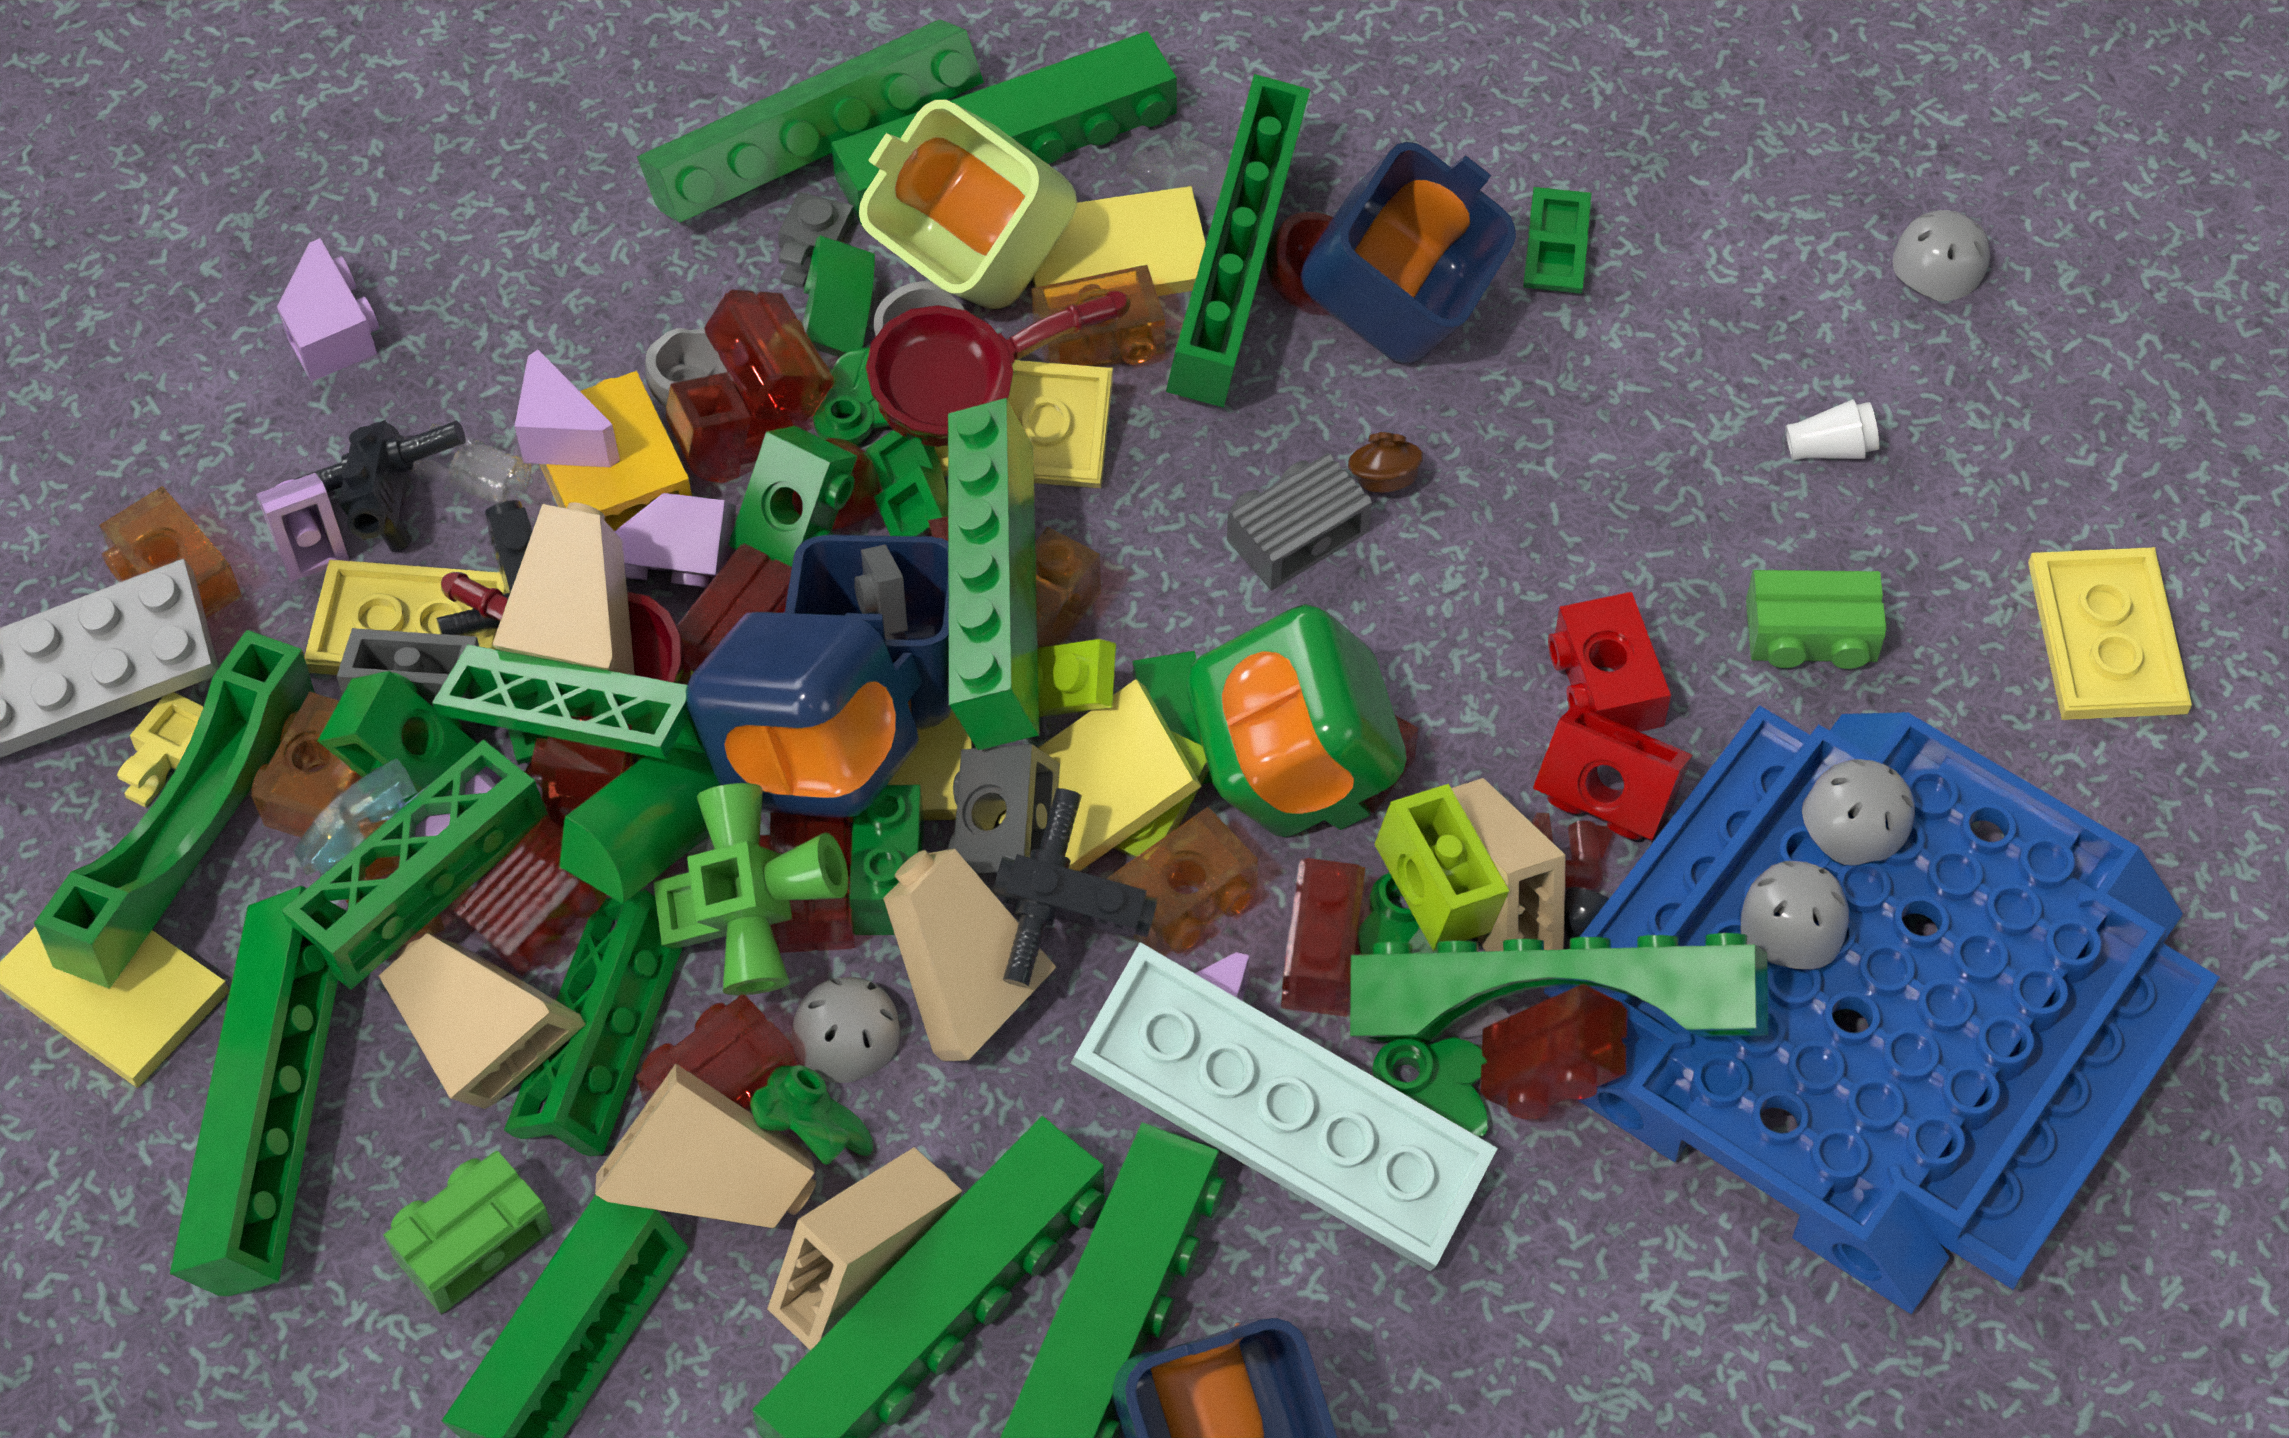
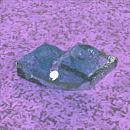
(336, 830)

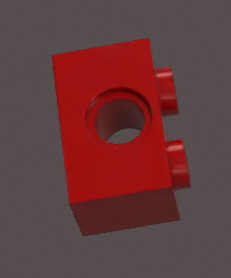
(1611, 636)
(1648, 767)

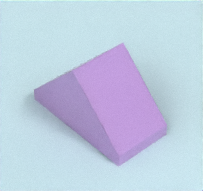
(558, 422)

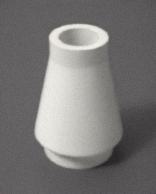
(1835, 433)

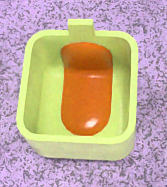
(966, 204)

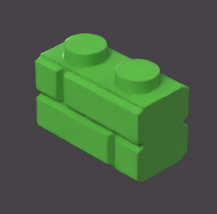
(1815, 617)
(467, 1230)

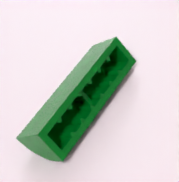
(639, 823)
(569, 1325)

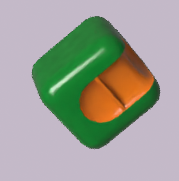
(1296, 722)

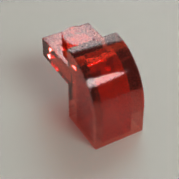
(716, 426)

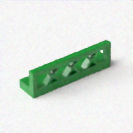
(535, 692)
(430, 869)
(619, 1009)

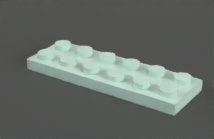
(1285, 1106)

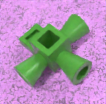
(745, 889)

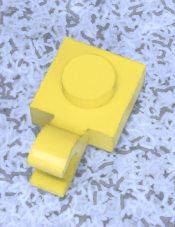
(160, 746)

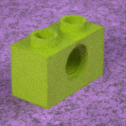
(1441, 866)

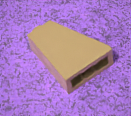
(570, 593)
(1527, 863)
(956, 951)
(475, 1018)
(705, 1159)
(855, 1241)

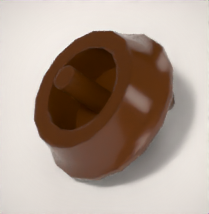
(1386, 463)

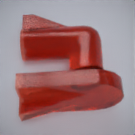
(1587, 849)

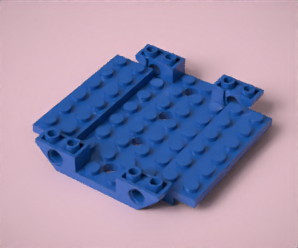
(1989, 1047)

